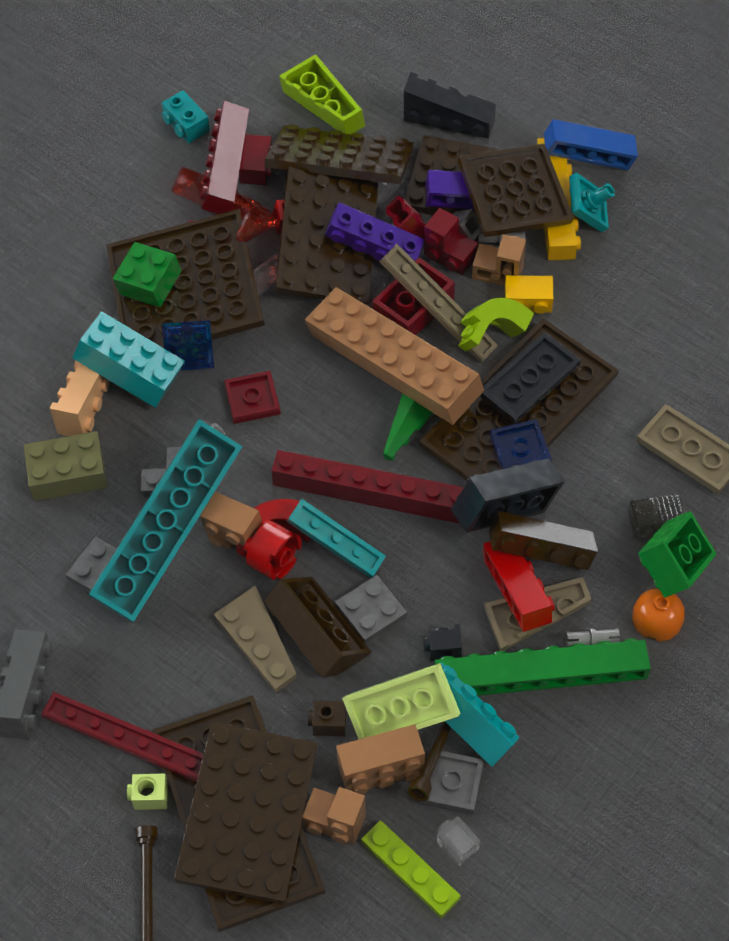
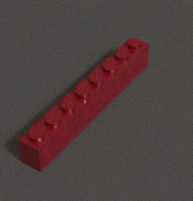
(365, 485)

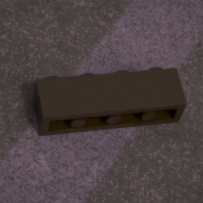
(542, 540)

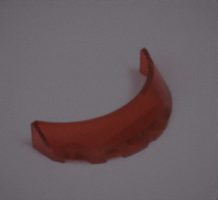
(255, 216)

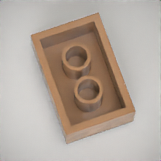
(381, 759)

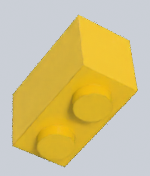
(531, 291)

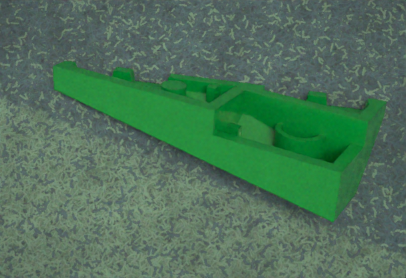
(408, 418)

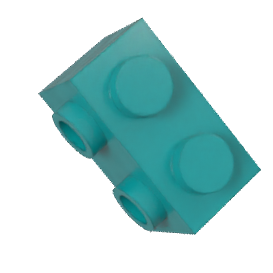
(185, 116)

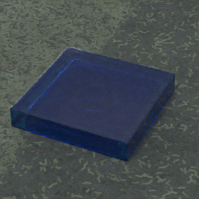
(519, 444)

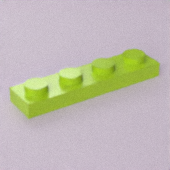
(411, 869)

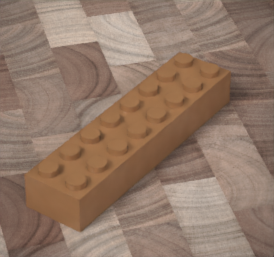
(395, 355)

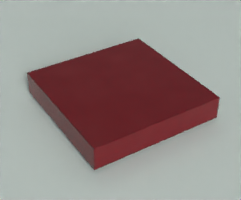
(252, 397)

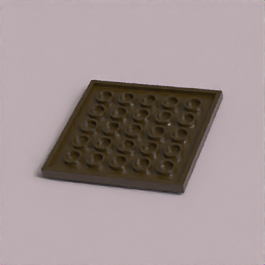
(213, 284)

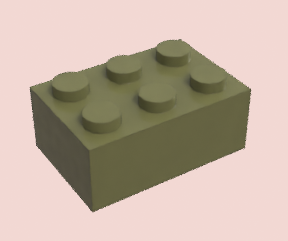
(65, 466)

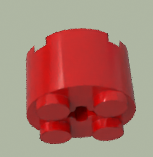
(272, 550)

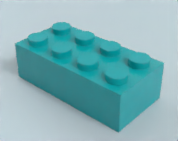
(128, 359)

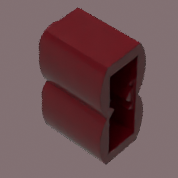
(406, 217)

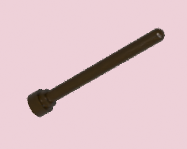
(421, 786)
(146, 837)

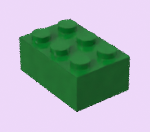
(677, 554)

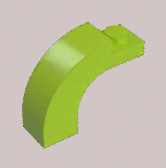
(500, 312)

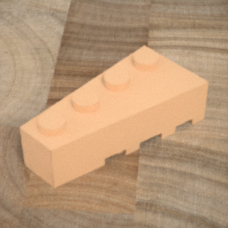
(79, 401)

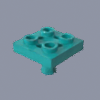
(590, 202)

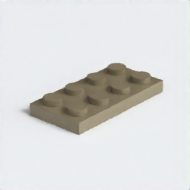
(688, 448)

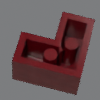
(446, 244)

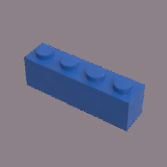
(590, 144)

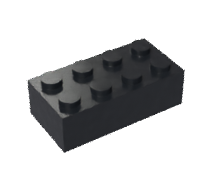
(515, 490)

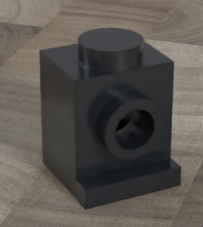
(443, 643)

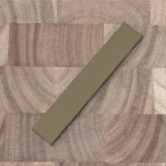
(432, 297)

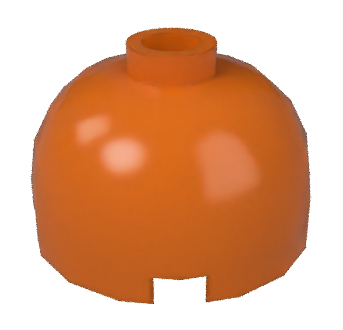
(657, 615)

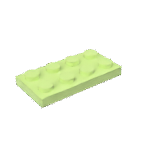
(411, 699)

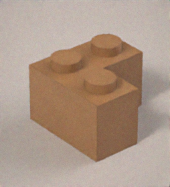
(494, 263)
(229, 521)
(335, 814)

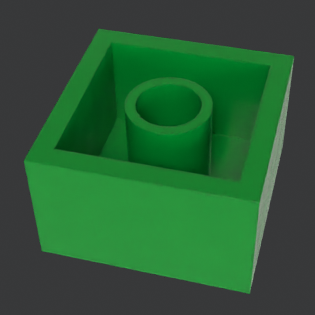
(147, 274)

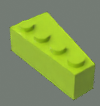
(323, 95)

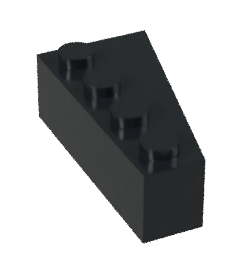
(447, 108)

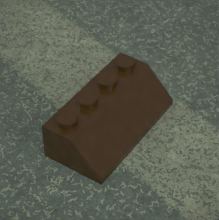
(316, 625)

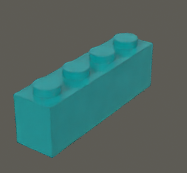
(479, 721)

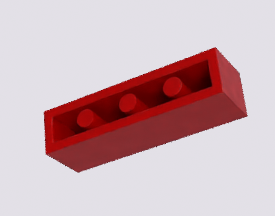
(519, 588)

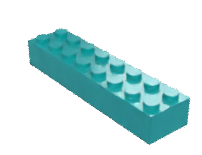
(165, 521)

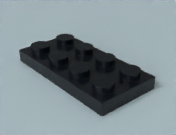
(529, 378)

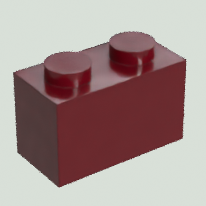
(253, 160)

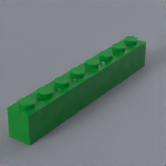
(552, 667)

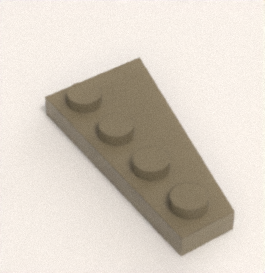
(567, 599)
(255, 635)

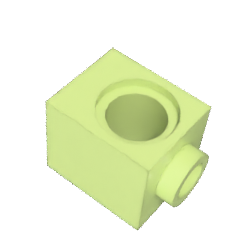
(156, 800)

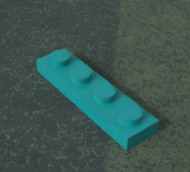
(336, 538)

